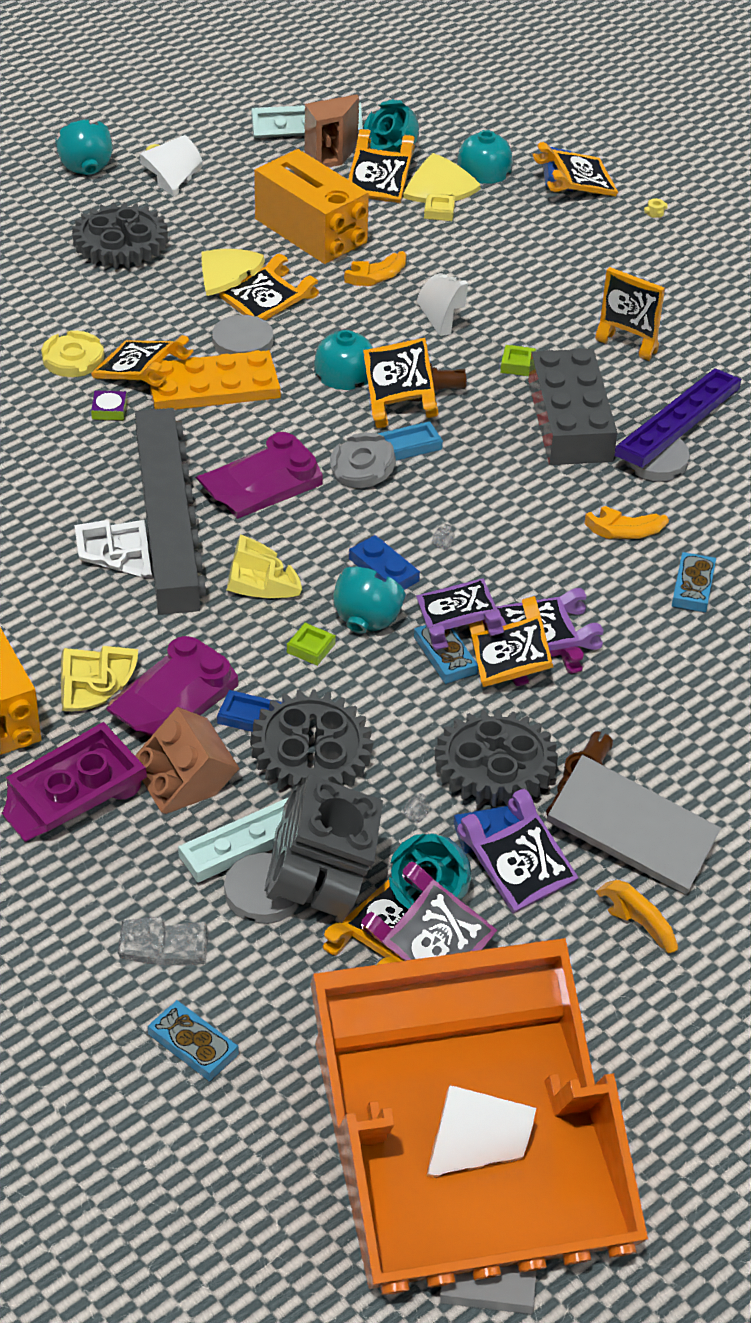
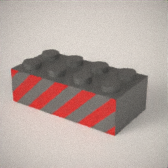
(572, 407)

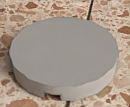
(242, 334)
(363, 460)
(666, 464)
(246, 893)

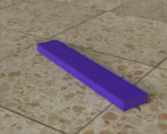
(677, 418)

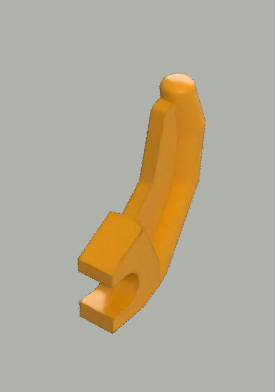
(368, 274)
(615, 526)
(633, 905)

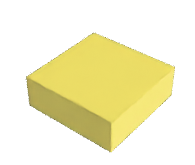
(439, 207)

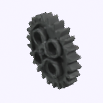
(120, 235)
(337, 737)
(495, 757)

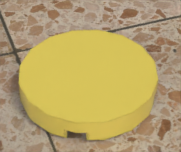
(72, 354)

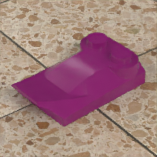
(264, 476)
(186, 678)
(71, 782)

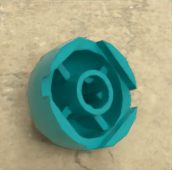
(390, 125)
(84, 146)
(486, 157)
(341, 360)
(366, 600)
(439, 858)

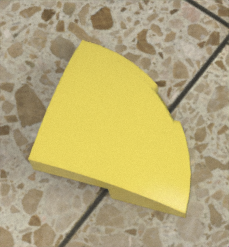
(440, 177)
(228, 267)
(260, 573)
(94, 676)

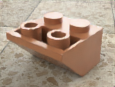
(332, 129)
(185, 761)

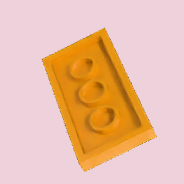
(216, 380)

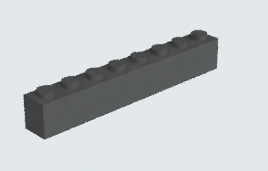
(168, 513)

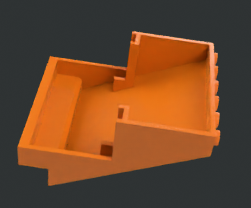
(500, 1028)

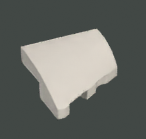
(173, 163)
(440, 298)
(115, 546)
(479, 1132)

